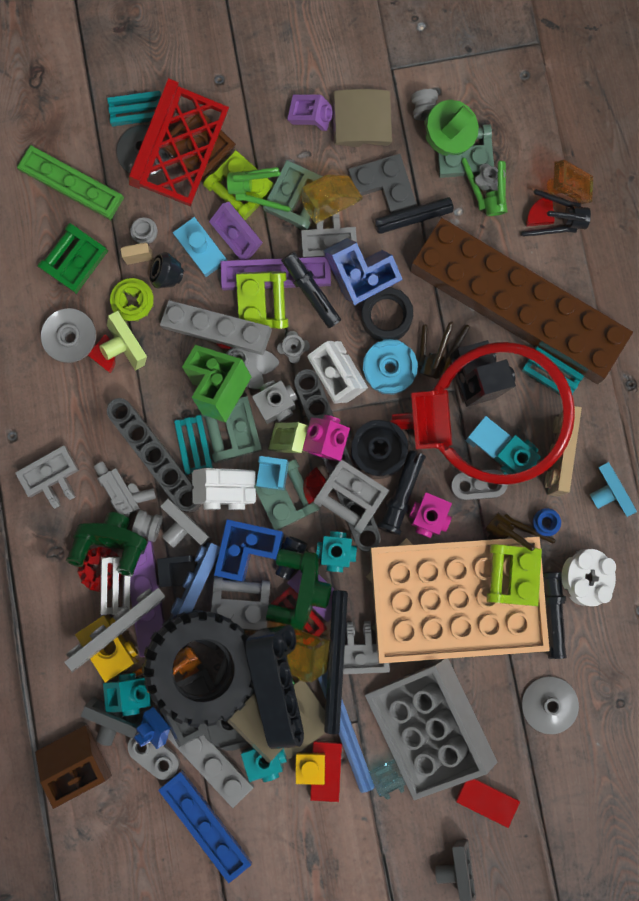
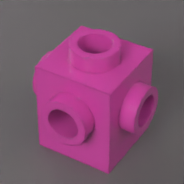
(326, 438)
(438, 508)

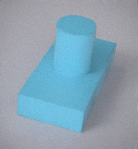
(199, 246)
(612, 491)

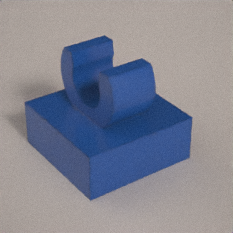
(152, 729)

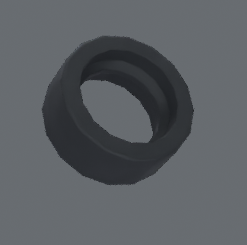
(395, 295)

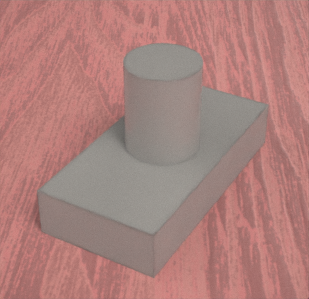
(182, 526)

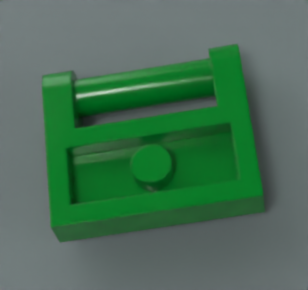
(79, 262)

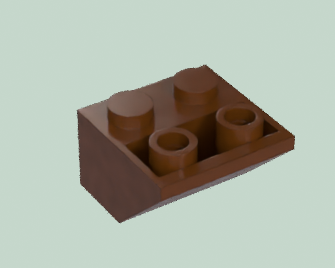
(71, 766)

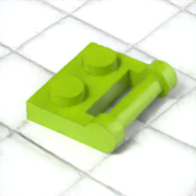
(237, 163)
(253, 297)
(523, 575)

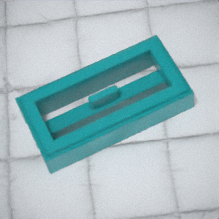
(133, 99)
(548, 383)
(188, 422)

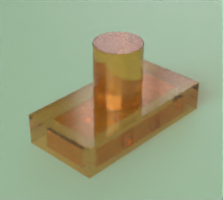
(571, 182)

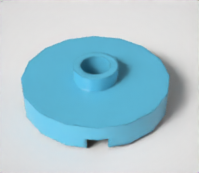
(394, 353)

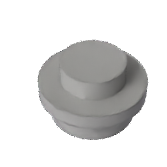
(144, 230)

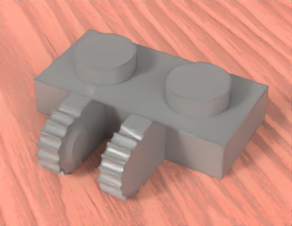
(320, 239)
(48, 471)
(362, 657)

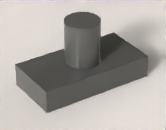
(110, 722)
(460, 872)

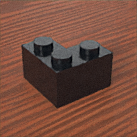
(483, 377)

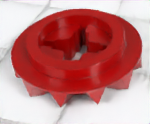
(87, 573)

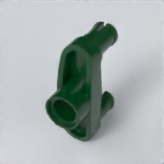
(112, 534)
(310, 592)

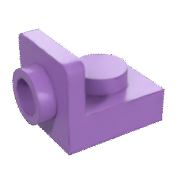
(310, 111)

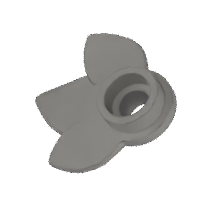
(256, 365)

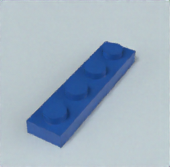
(205, 826)

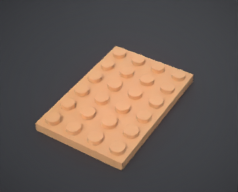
(436, 603)

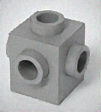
(270, 392)

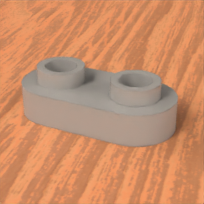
(477, 488)
(152, 757)

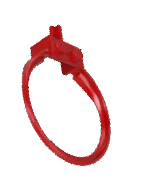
(432, 414)

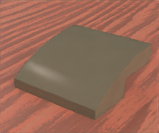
(362, 117)

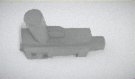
(123, 497)

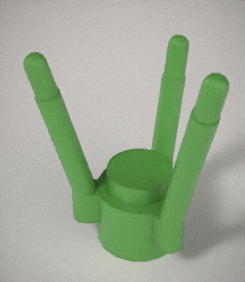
(241, 182)
(495, 201)

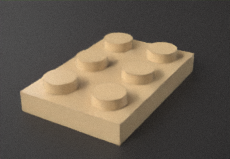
(559, 478)

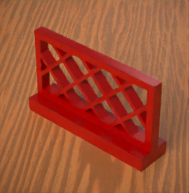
(159, 129)

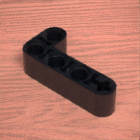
(274, 685)

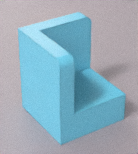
(489, 437)
(272, 473)

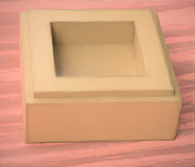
(137, 253)

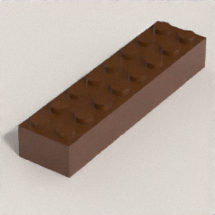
(520, 301)

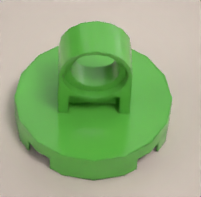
(451, 127)

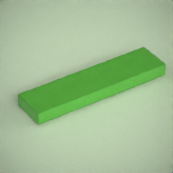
(70, 182)

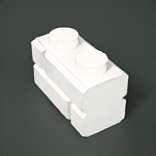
(337, 372)
(223, 487)

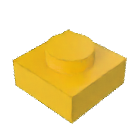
(310, 768)

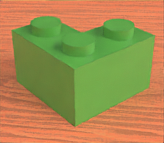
(219, 381)

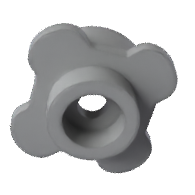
(486, 183)
(293, 339)

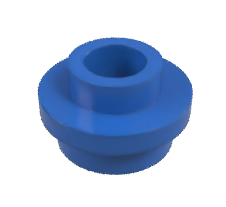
(553, 516)

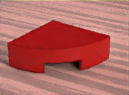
(538, 213)
(98, 357)
(313, 484)

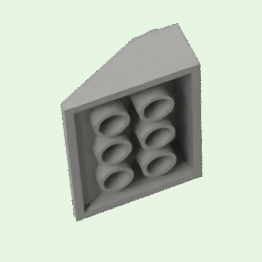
(431, 729)

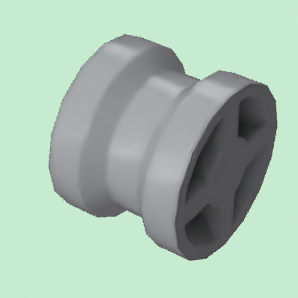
(424, 101)
(147, 525)

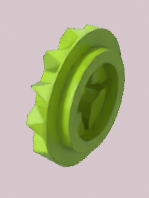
(132, 287)

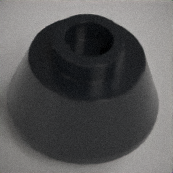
(165, 271)

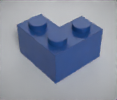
(359, 276)
(241, 542)

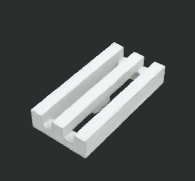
(104, 610)

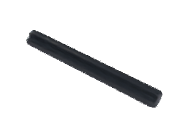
(336, 662)

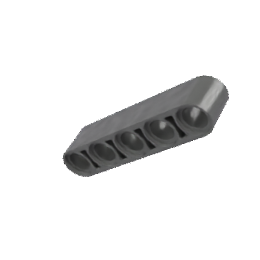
(145, 446)

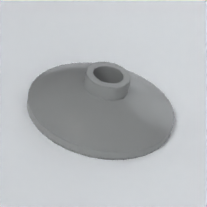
(59, 326)
(538, 696)

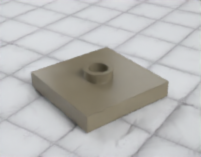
(314, 711)
(249, 726)

